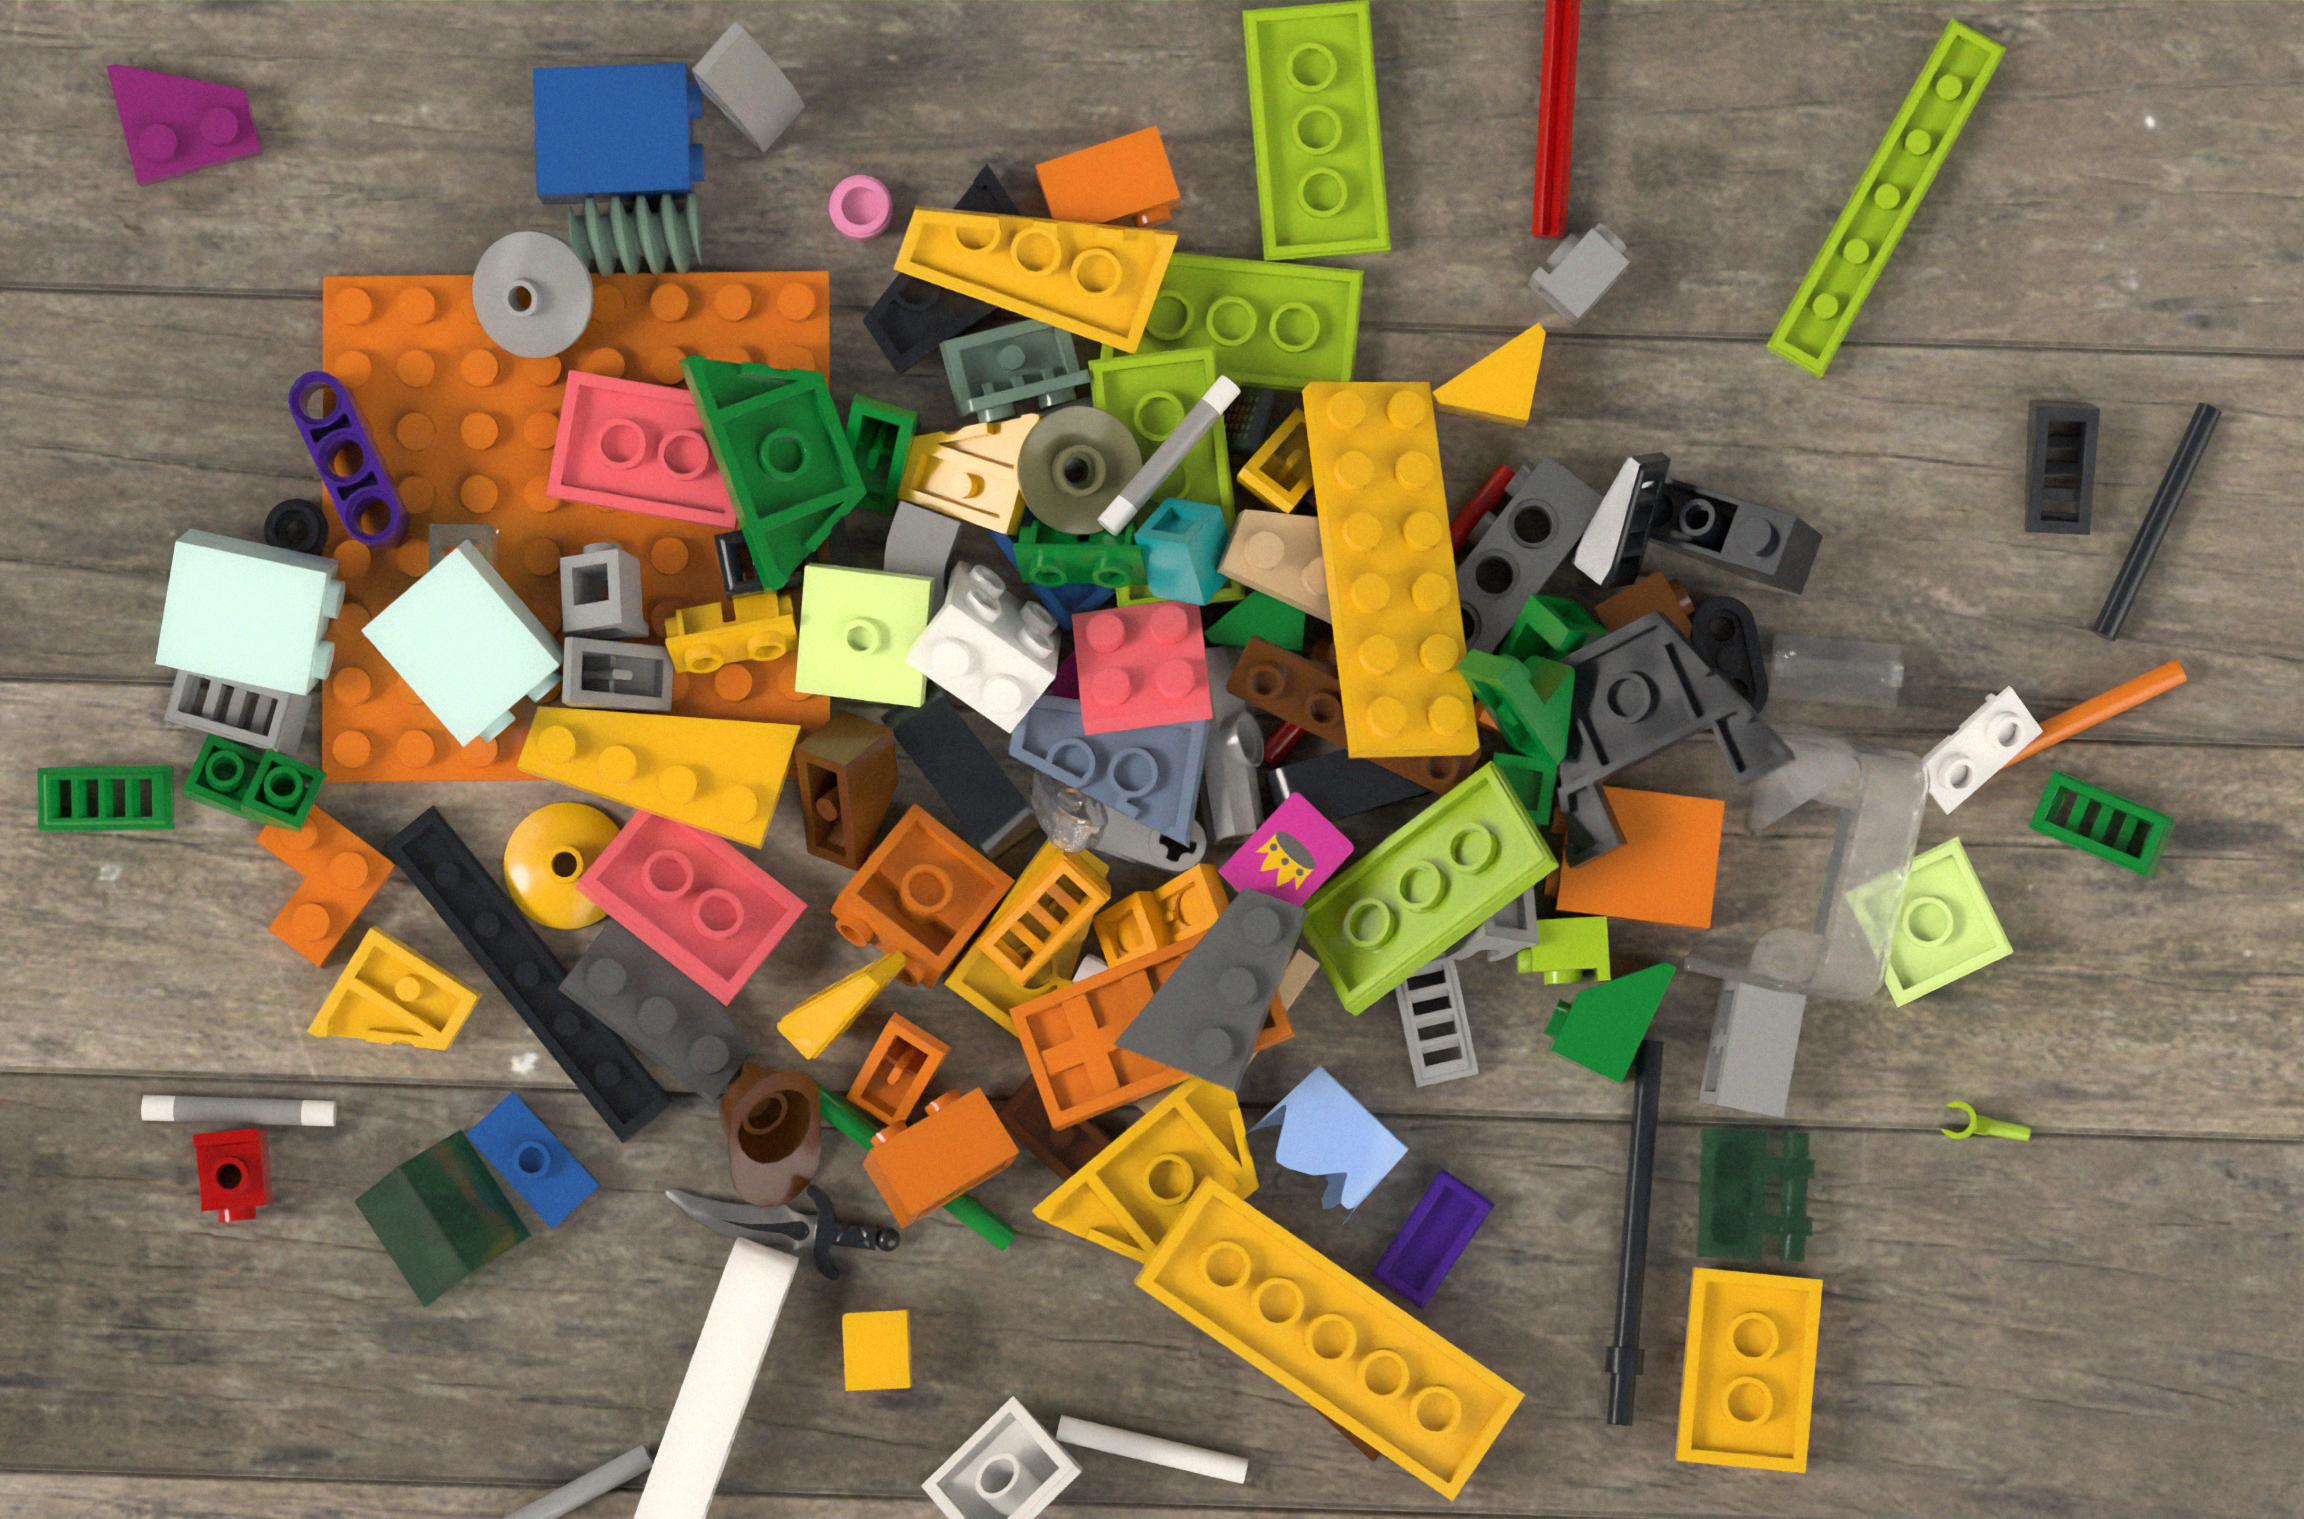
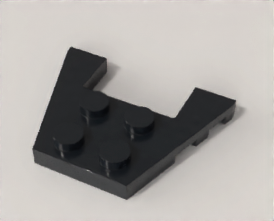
(1636, 699)

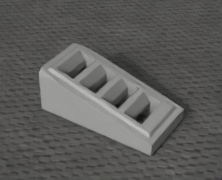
(276, 712)
(1451, 988)

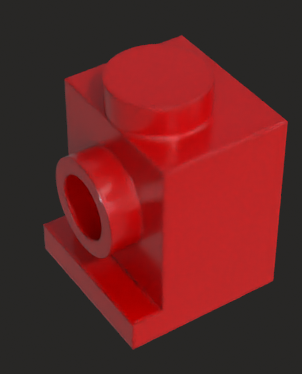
(250, 1154)

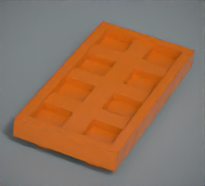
(1075, 1028)

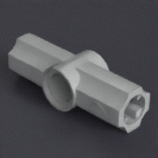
(1232, 752)

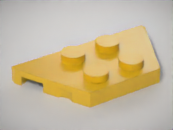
(1151, 1171)

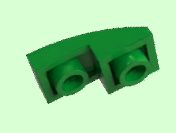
(253, 785)

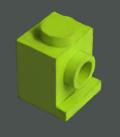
(1567, 949)

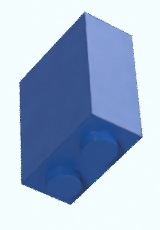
(616, 132)

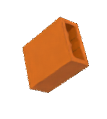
(1661, 873)

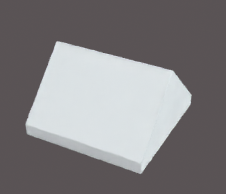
(1003, 1469)

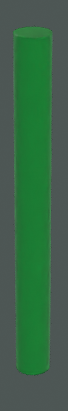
(963, 1207)

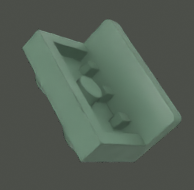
(1011, 366)

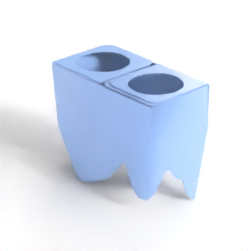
(1333, 1136)

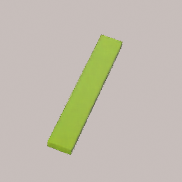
(1885, 198)

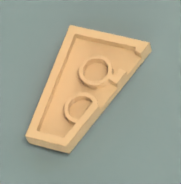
(1279, 558)

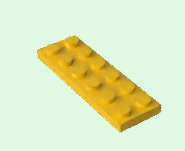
(1389, 569)
(1328, 1338)

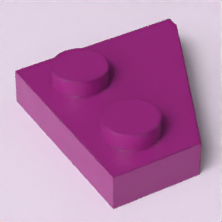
(181, 123)

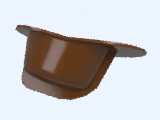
(771, 1133)

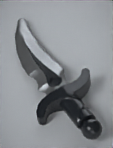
(787, 1226)

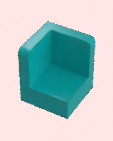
(1183, 550)

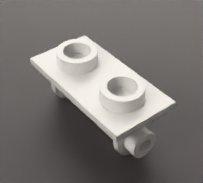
(1979, 748)

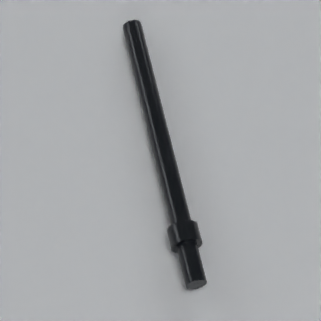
(1625, 1357)

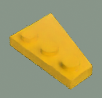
(989, 986)

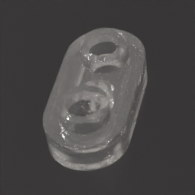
(1066, 814)

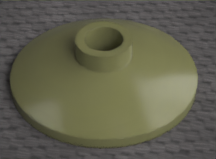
(1108, 462)

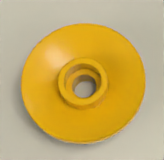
(531, 857)

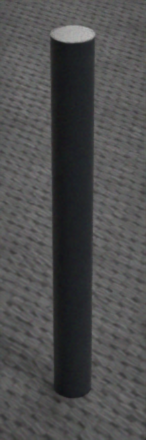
(2156, 521)

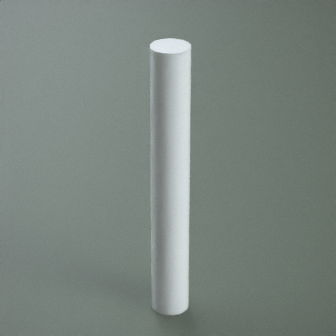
(1152, 1449)

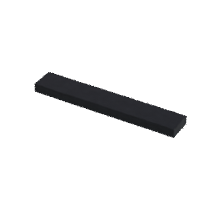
(526, 973)

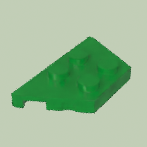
(777, 457)

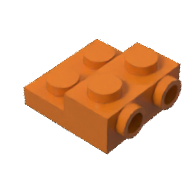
(920, 896)

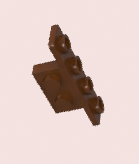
(1310, 697)

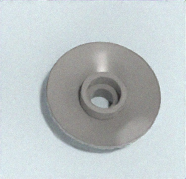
(558, 288)

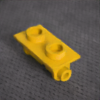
(704, 642)

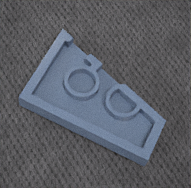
(1138, 771)

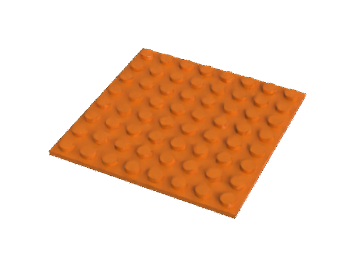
(475, 445)

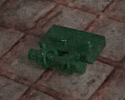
(1734, 1191)

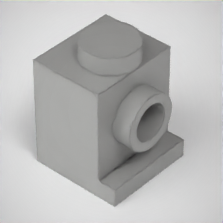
(1581, 272)
(584, 592)

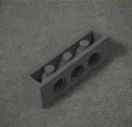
(1567, 507)

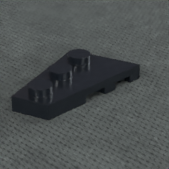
(920, 315)

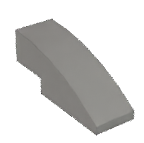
(748, 87)

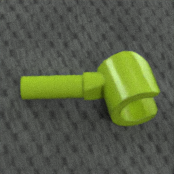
(1986, 1126)

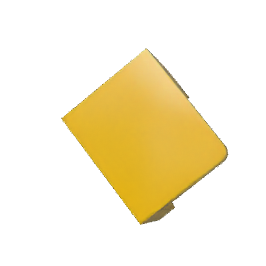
(877, 1350)

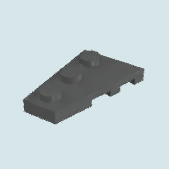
(1221, 993)
(657, 1010)

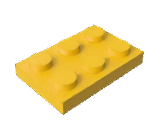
(1748, 1370)

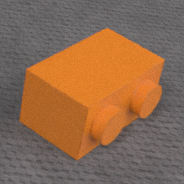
(1112, 182)
(939, 1156)

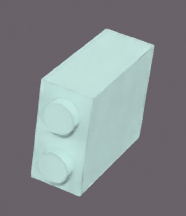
(249, 612)
(467, 645)

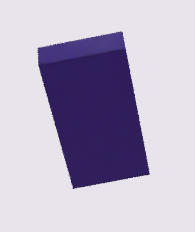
(1432, 1239)

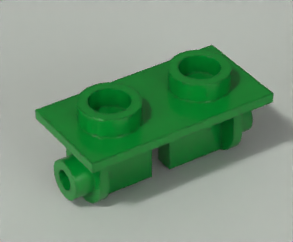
(1059, 558)

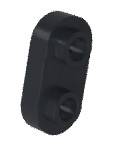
(1740, 656)

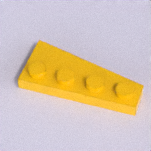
(1051, 270)

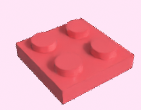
(1141, 666)

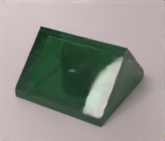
(442, 1217)

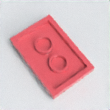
(637, 452)
(692, 901)

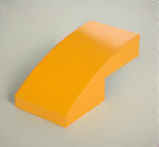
(1161, 917)

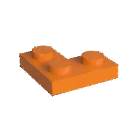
(338, 886)

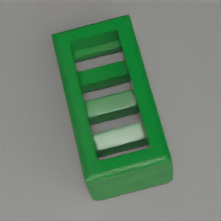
(49, 799)
(2153, 846)

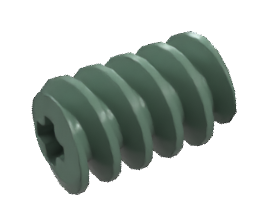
(637, 234)

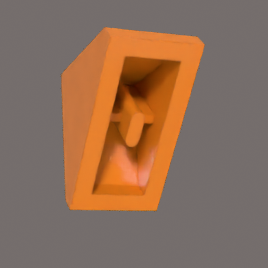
(898, 1071)

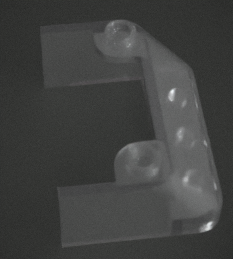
(1866, 878)

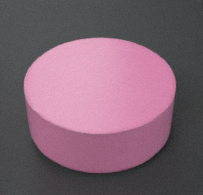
(861, 207)

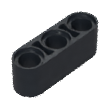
(963, 773)
(1341, 785)

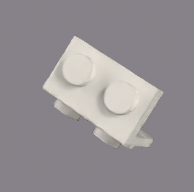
(989, 646)

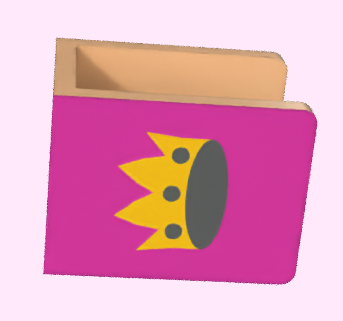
(1288, 854)

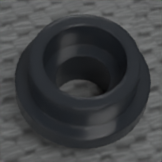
(291, 510)

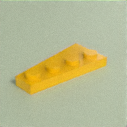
(676, 767)

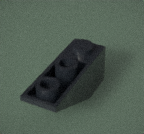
(1735, 535)

